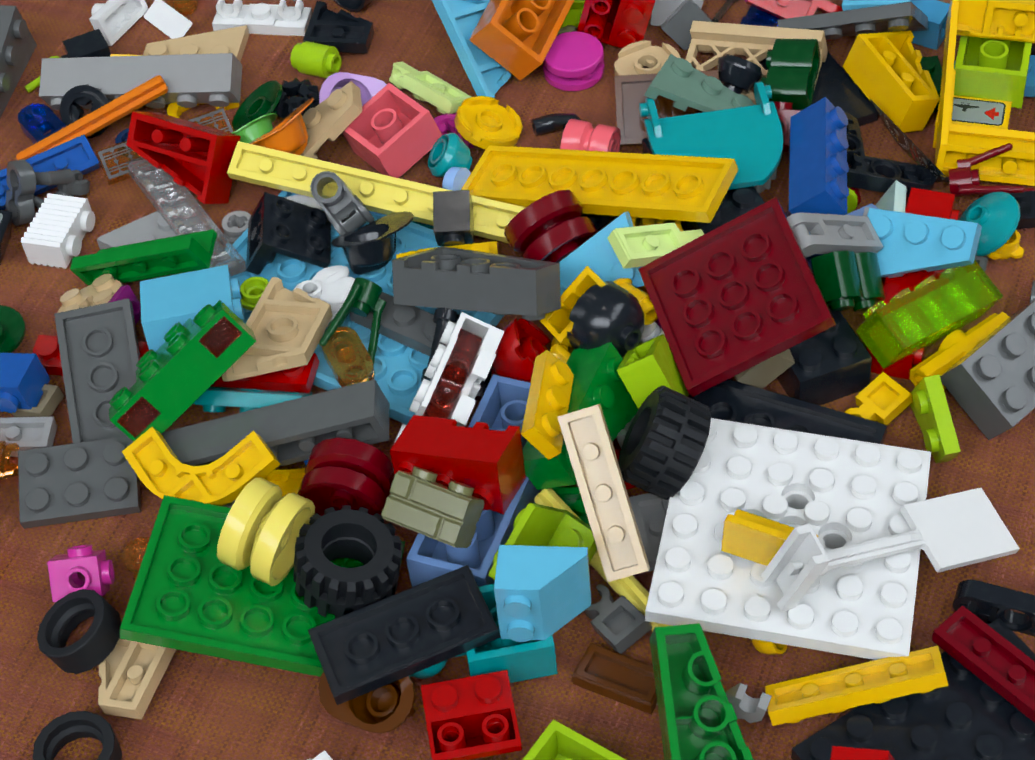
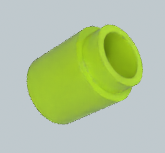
(315, 59)

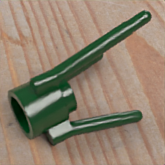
(361, 300)

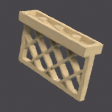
(744, 40)
(603, 493)

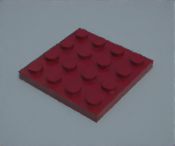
(735, 297)

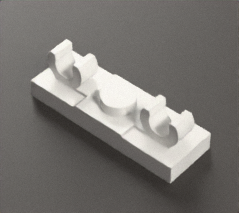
(263, 18)

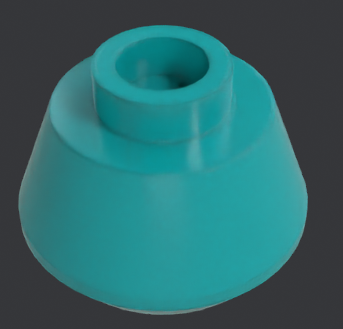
(447, 153)

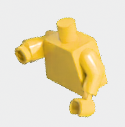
(558, 321)

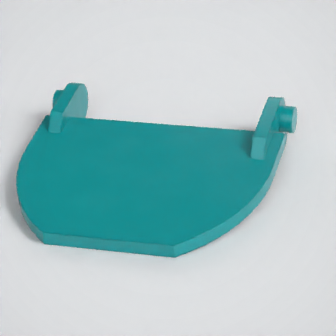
(742, 133)

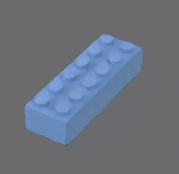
(500, 406)

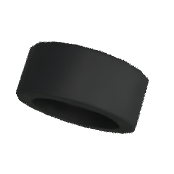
(94, 644)
(74, 726)

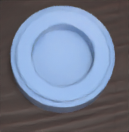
(455, 178)

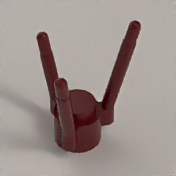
(966, 182)

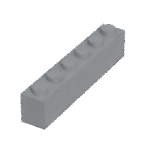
(189, 77)

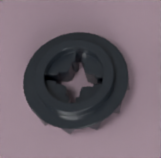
(303, 89)
(81, 95)

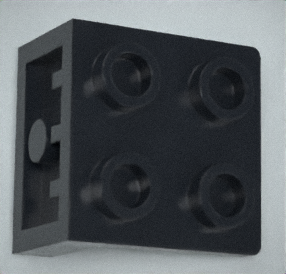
(289, 230)

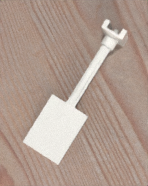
(949, 529)

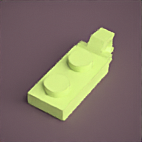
(427, 88)
(646, 243)

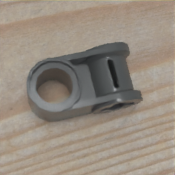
(343, 209)

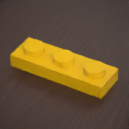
(547, 400)

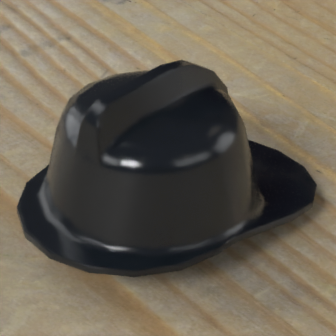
(374, 243)

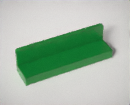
(148, 258)

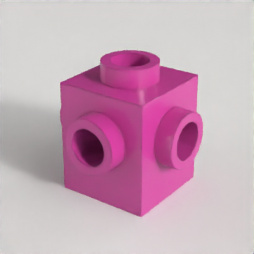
(67, 571)

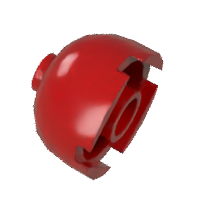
(518, 350)

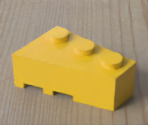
(893, 78)

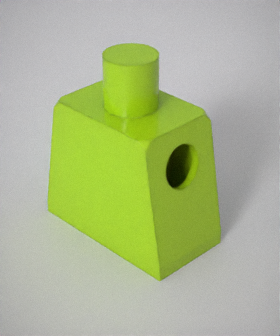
(648, 368)

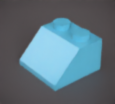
(540, 589)

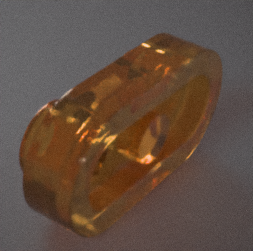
(348, 357)

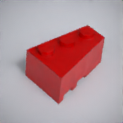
(187, 152)
(473, 456)

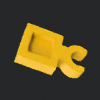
(881, 400)

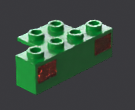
(180, 370)

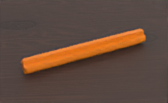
(101, 117)

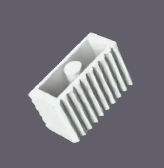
(58, 230)

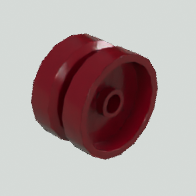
(550, 228)
(347, 474)

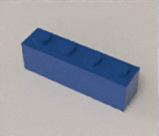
(818, 160)

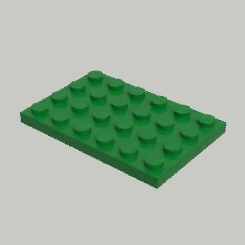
(210, 609)

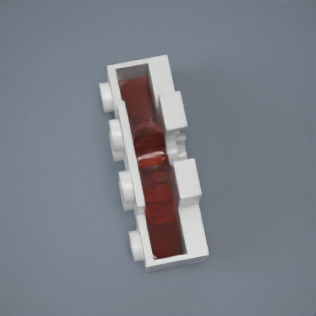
(457, 370)

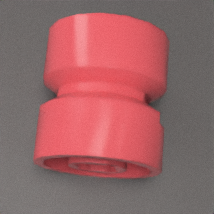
(582, 136)

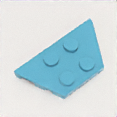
(460, 20)

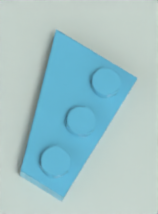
(922, 242)
(600, 257)

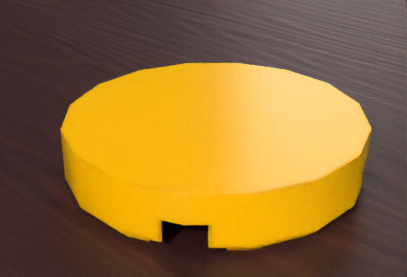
(487, 123)

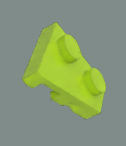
(935, 419)

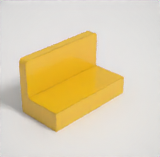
(753, 536)

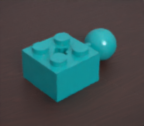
(520, 659)

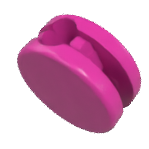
(574, 61)

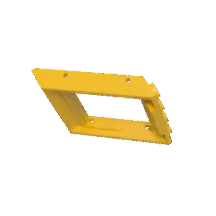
(993, 20)

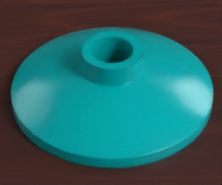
(999, 218)

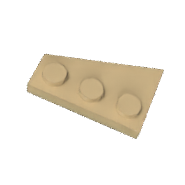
(221, 41)
(331, 117)

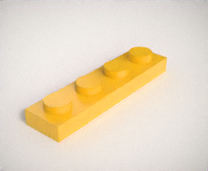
(856, 686)

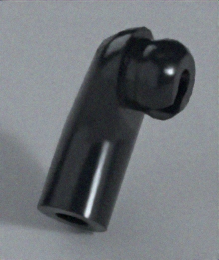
(551, 122)

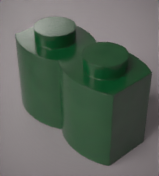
(793, 71)
(849, 279)

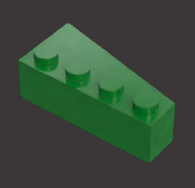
(593, 384)
(691, 700)

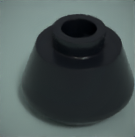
(738, 73)

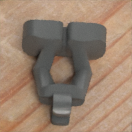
(22, 186)

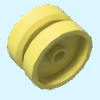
(263, 531)

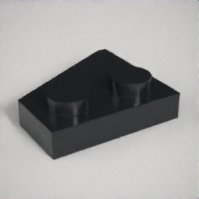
(339, 30)

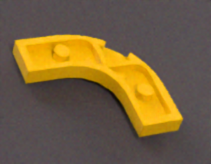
(210, 483)

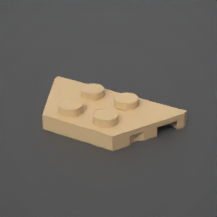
(285, 331)

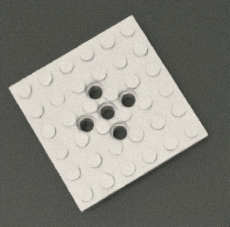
(796, 478)

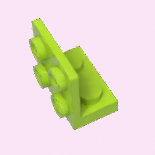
(548, 527)

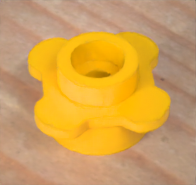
(1009, 249)

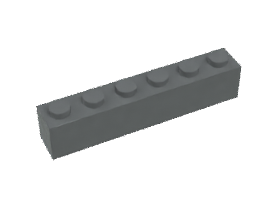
(290, 426)

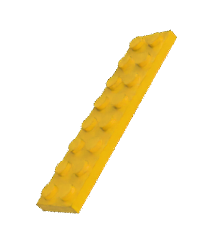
(606, 181)

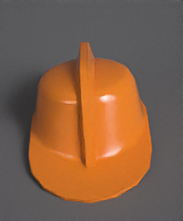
(288, 135)

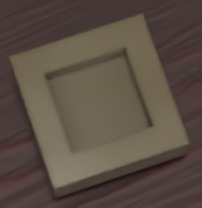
(48, 403)

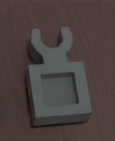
(617, 621)

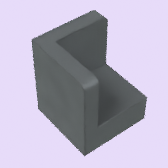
(680, 22)

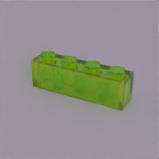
(927, 313)

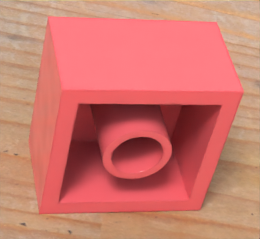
(392, 132)

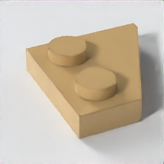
(131, 677)

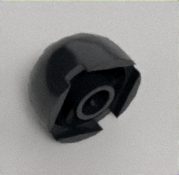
(607, 316)

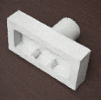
(116, 17)

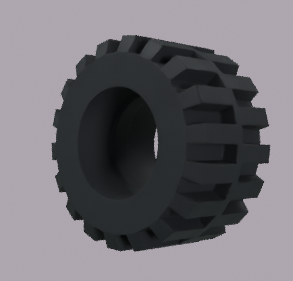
(664, 442)
(346, 535)

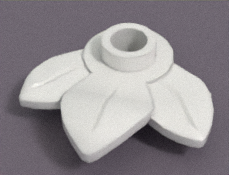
(329, 285)

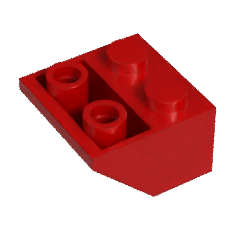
(616, 20)
(471, 717)

